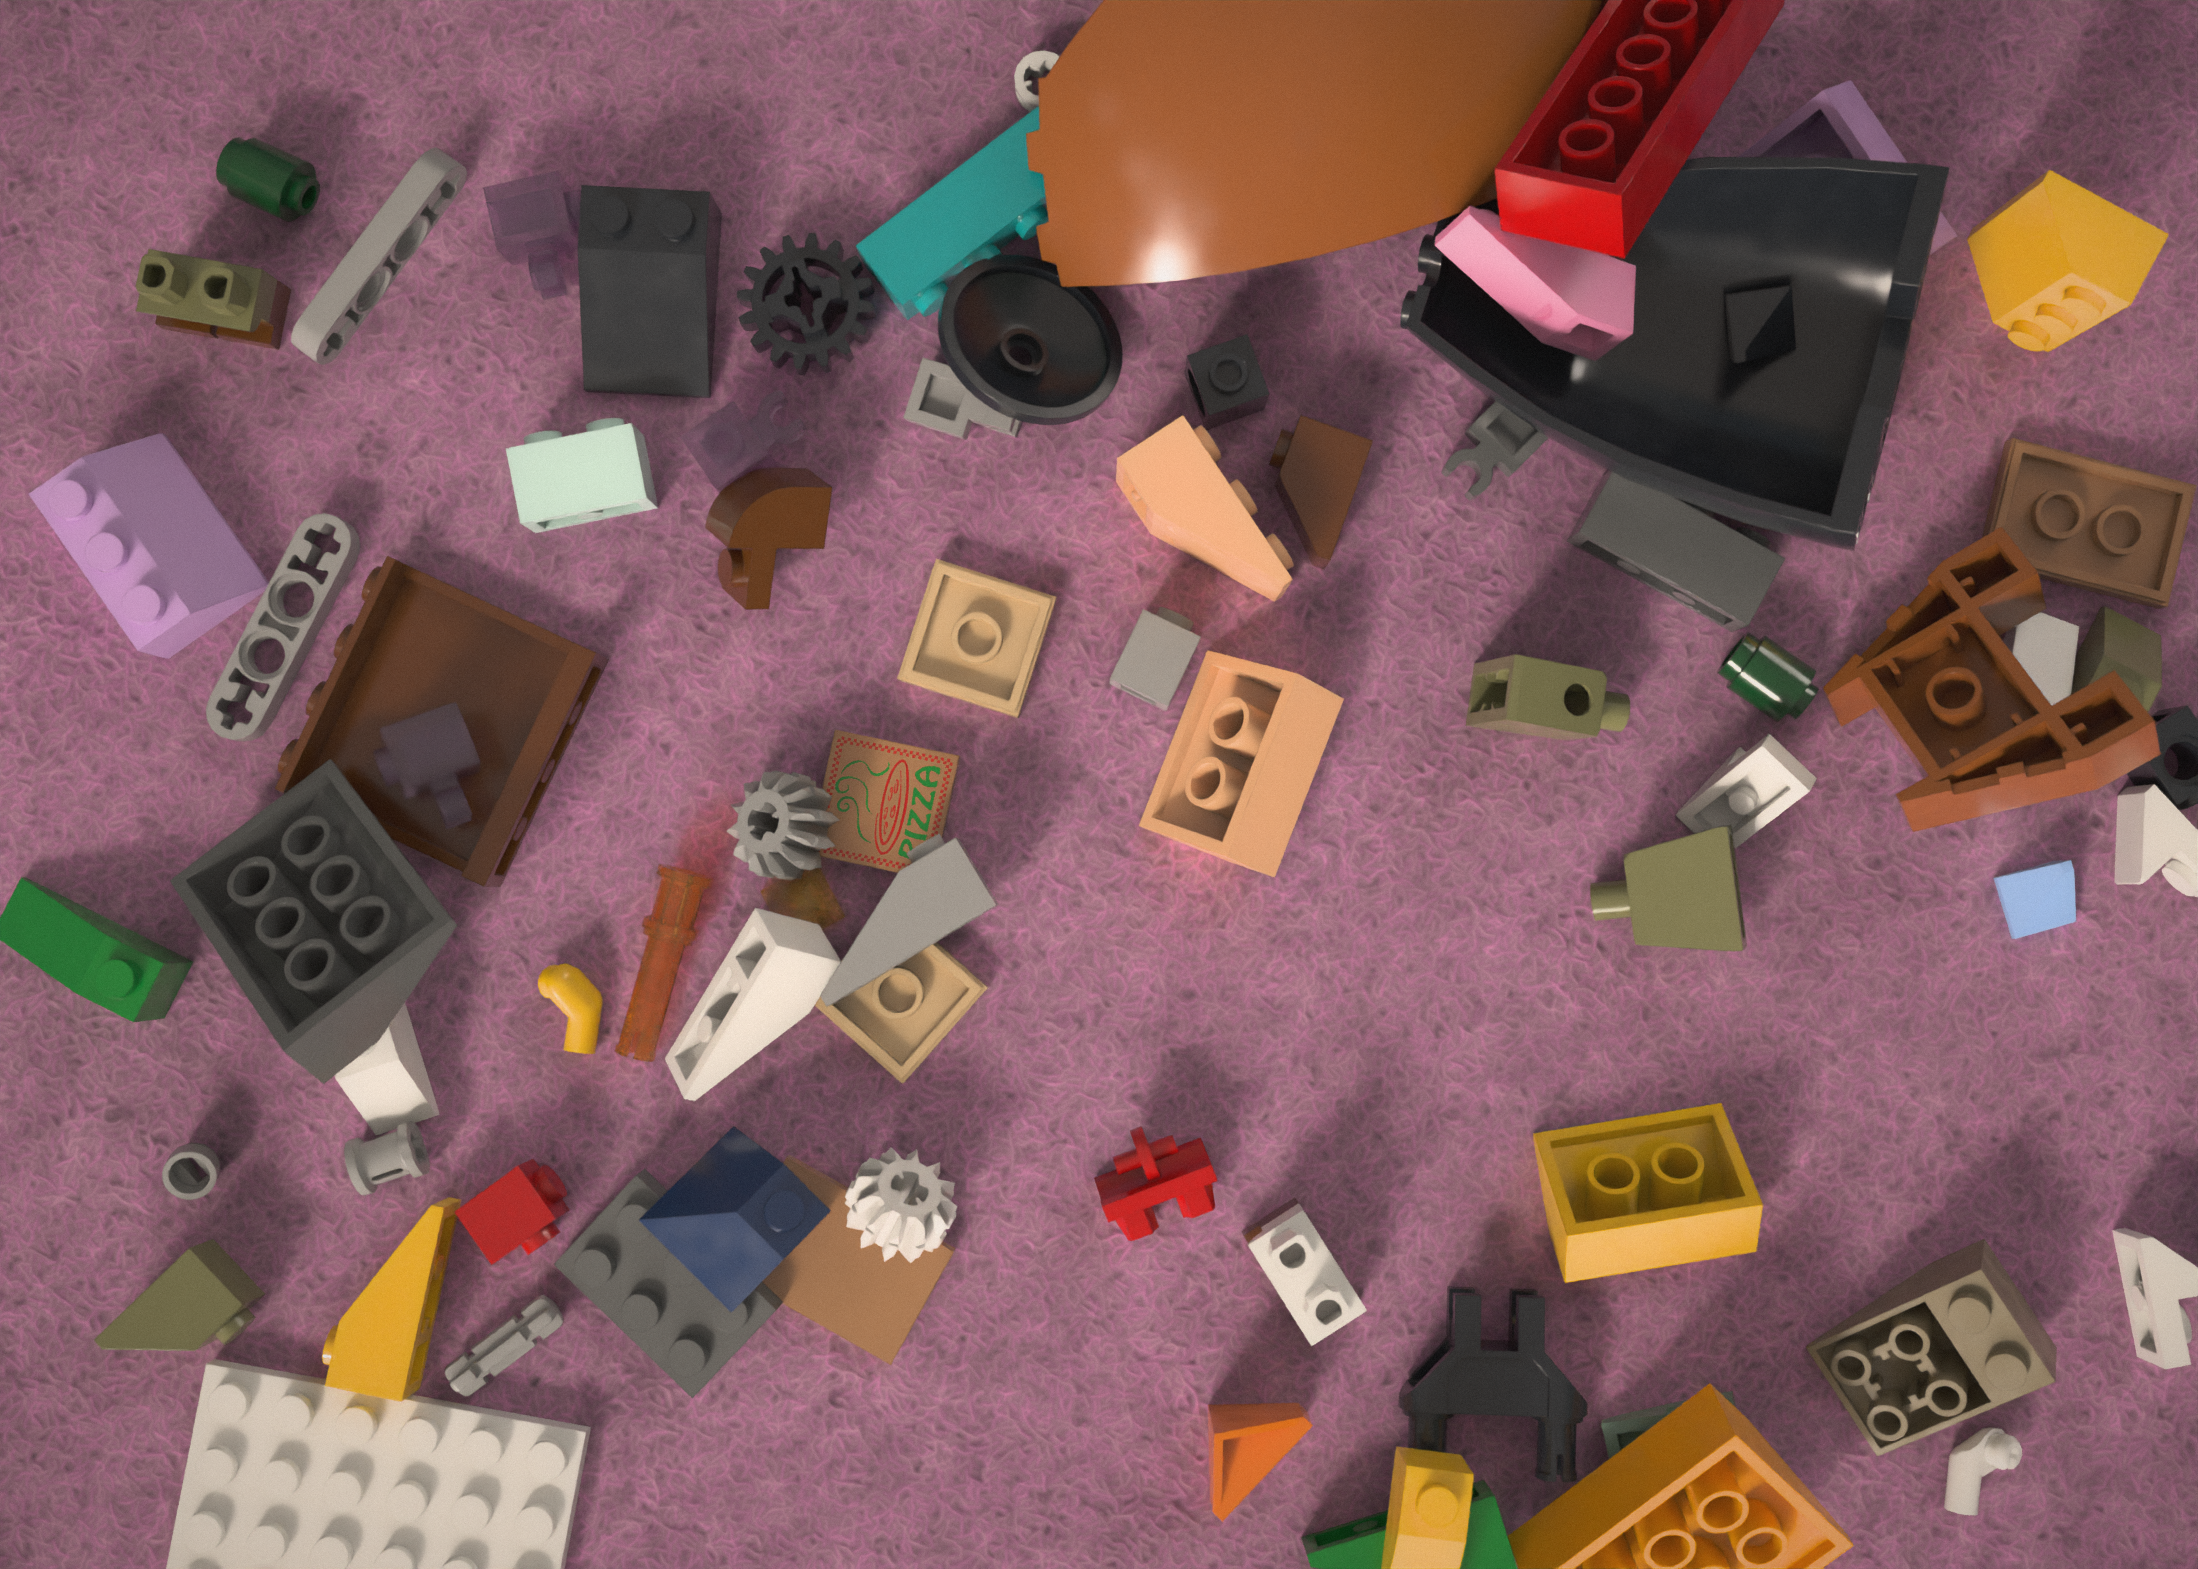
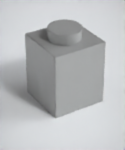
(1156, 657)

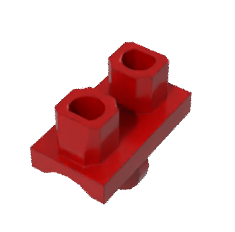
(1154, 1175)

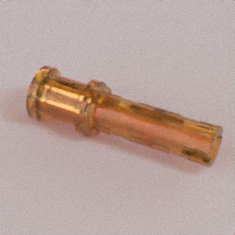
(668, 932)

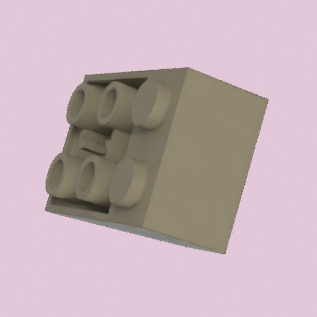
(1936, 1350)

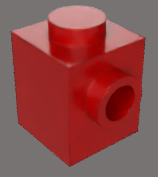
(516, 1211)

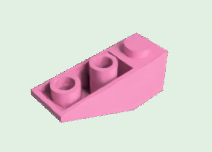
(1553, 289)

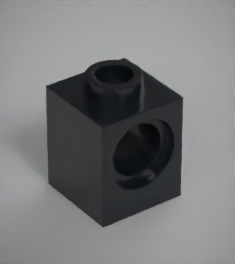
(1226, 382)
(2178, 731)

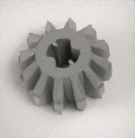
(782, 825)

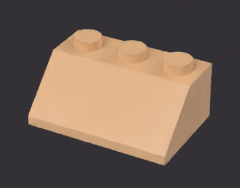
(1242, 761)

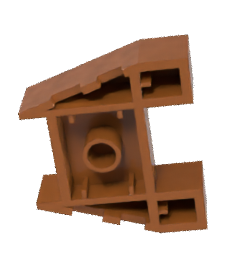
(1973, 710)

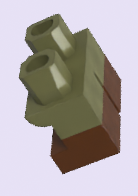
(212, 298)

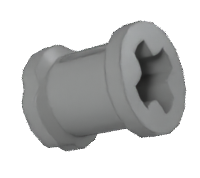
(386, 1158)

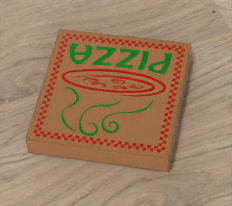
(885, 799)

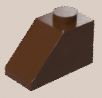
(1318, 481)

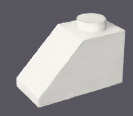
(390, 1079)

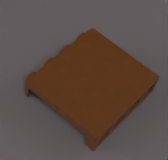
(432, 647)

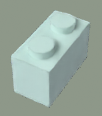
(581, 475)

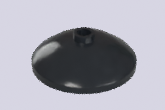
(1029, 342)

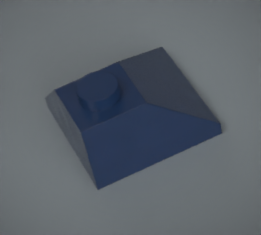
(734, 1217)

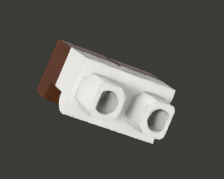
(1303, 1271)

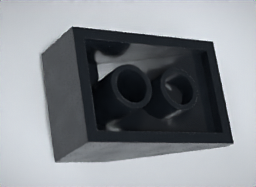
(648, 290)

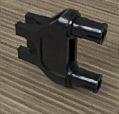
(1497, 1380)

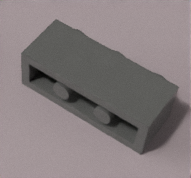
(1678, 550)

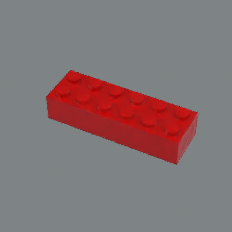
(1625, 118)

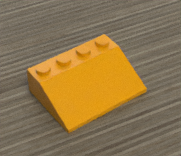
(1686, 1497)

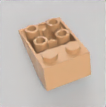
(1193, 507)

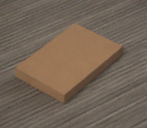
(2092, 521)
(850, 1285)

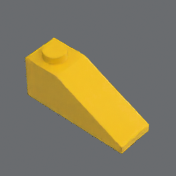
(389, 1327)
(1427, 1510)

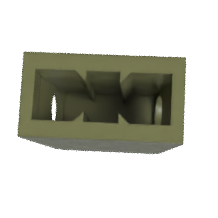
(1544, 699)
(1679, 893)

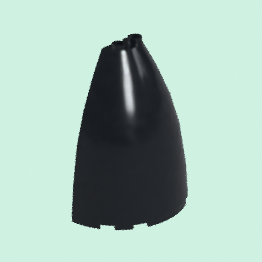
(1757, 440)

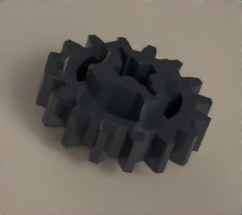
(830, 296)

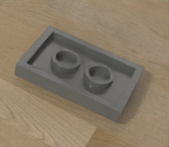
(655, 1295)

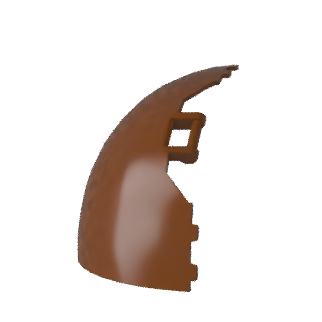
(1280, 126)

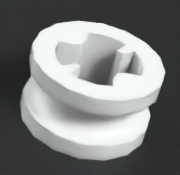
(1034, 65)

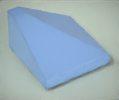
(2038, 897)

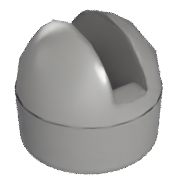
(181, 1175)

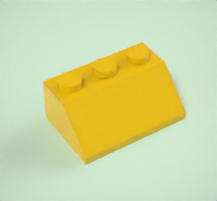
(2060, 261)
(1646, 1192)

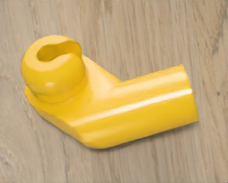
(578, 1001)

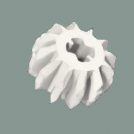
(900, 1205)

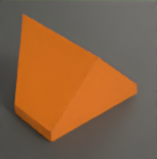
(1247, 1445)

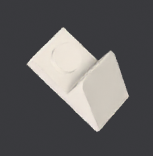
(1748, 791)
(2151, 835)
(2152, 1285)

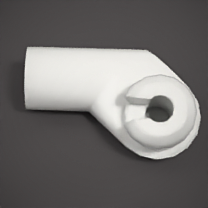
(1973, 1460)

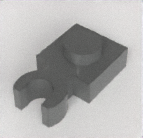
(1499, 441)

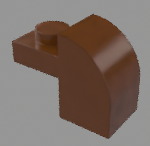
(756, 517)

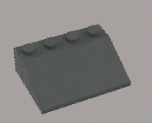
(318, 920)

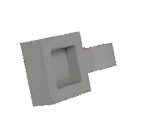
(948, 407)

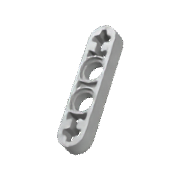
(378, 256)
(272, 621)

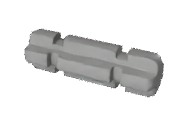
(504, 1345)

